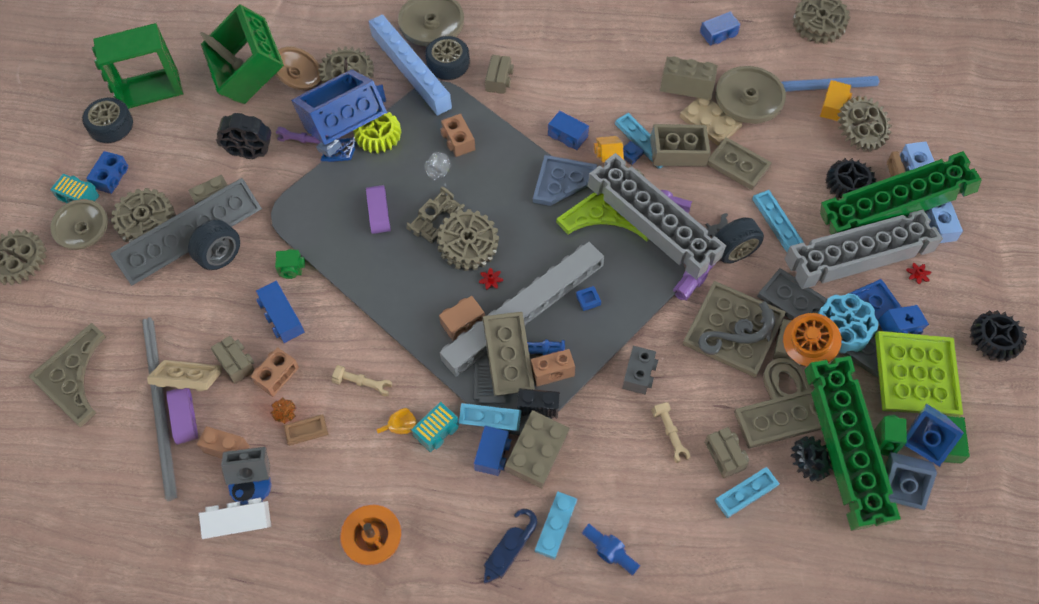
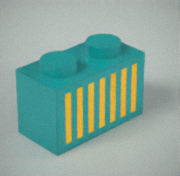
(72, 188)
(435, 427)

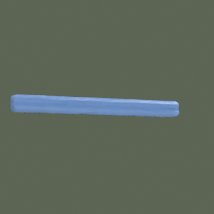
(817, 84)

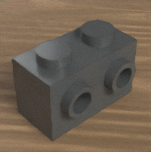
(639, 369)

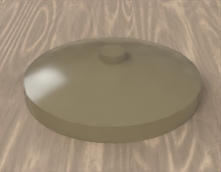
(429, 19)
(750, 94)

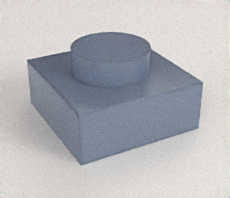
(329, 148)

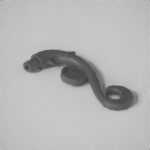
(740, 336)

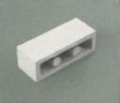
(234, 518)

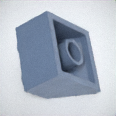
(910, 480)

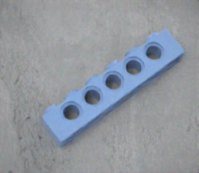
(942, 216)

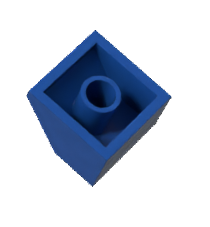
(933, 435)

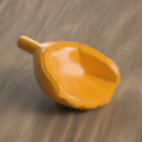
(400, 422)

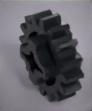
(811, 458)

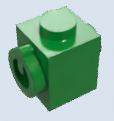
(289, 263)

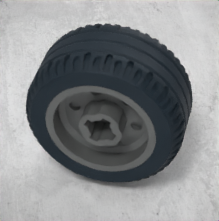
(214, 244)

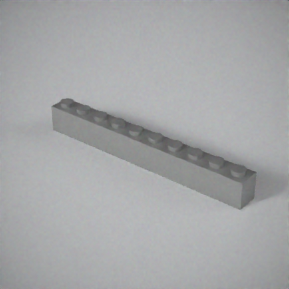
(530, 301)

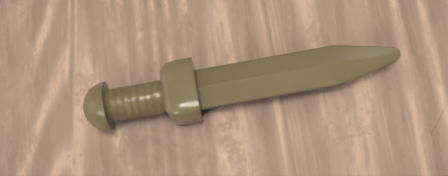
(236, 62)

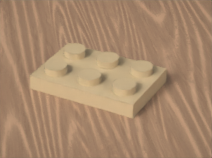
(710, 114)
(184, 375)

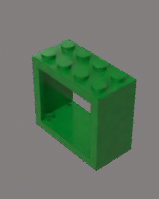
(234, 33)
(132, 44)

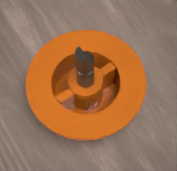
(370, 534)

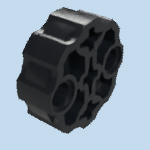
(243, 136)

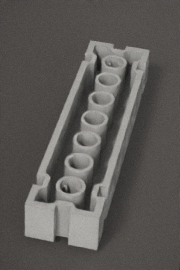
(656, 216)
(862, 249)

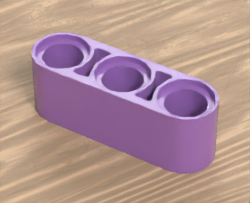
(378, 209)
(182, 415)

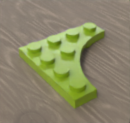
(594, 211)

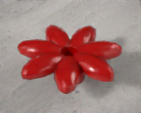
(918, 273)
(490, 278)

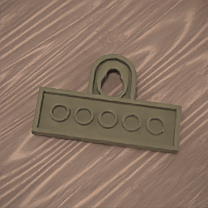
(782, 415)

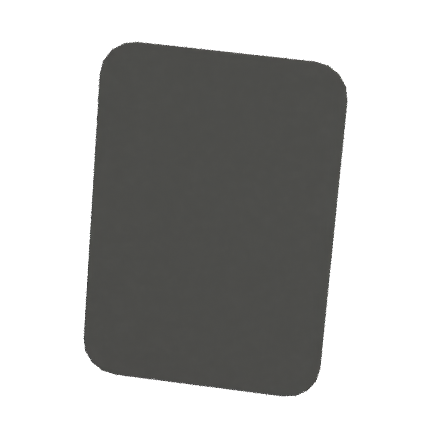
(408, 284)

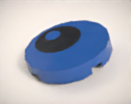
(250, 490)

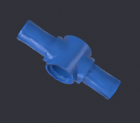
(610, 549)

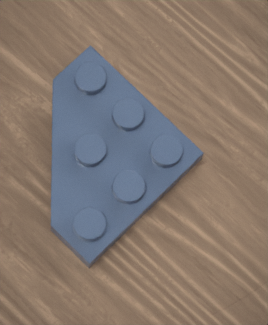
(560, 179)

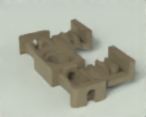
(441, 202)

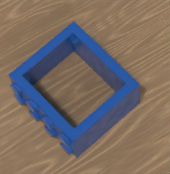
(339, 106)

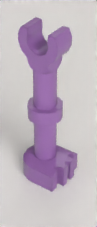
(303, 137)

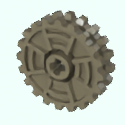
(821, 20)
(141, 213)
(467, 240)

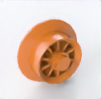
(811, 339)

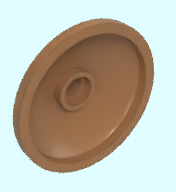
(299, 69)

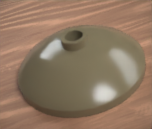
(73, 218)

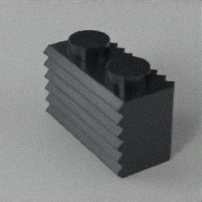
(540, 401)

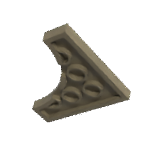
(64, 374)

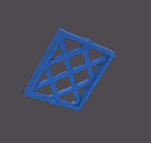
(340, 157)

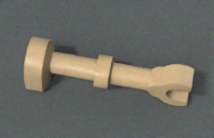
(360, 380)
(671, 431)

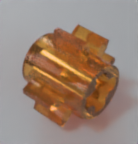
(283, 410)

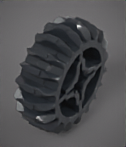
(848, 176)
(998, 336)

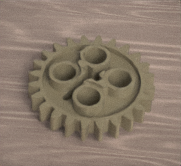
(335, 64)
(863, 112)
(23, 246)

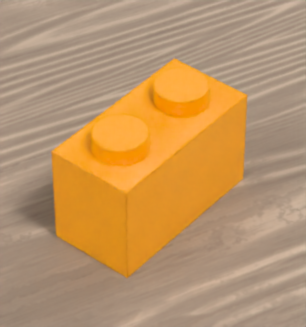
(835, 97)
(607, 146)

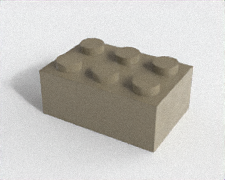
(688, 77)
(679, 145)
(536, 449)

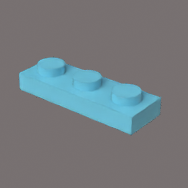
(490, 416)
(747, 492)
(556, 525)

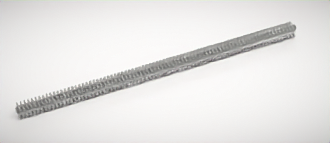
(159, 413)

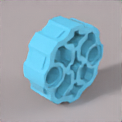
(855, 323)

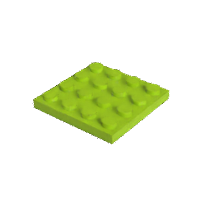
(917, 373)

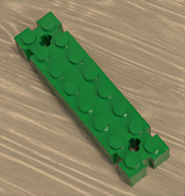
(902, 194)
(851, 444)

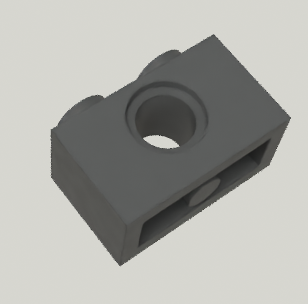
(245, 465)

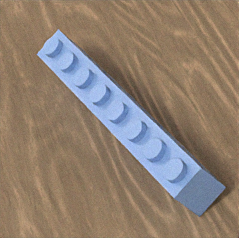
(410, 65)

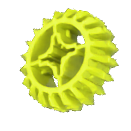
(378, 133)

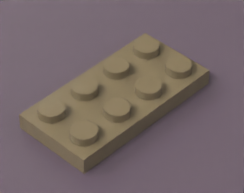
(508, 353)

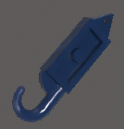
(509, 548)

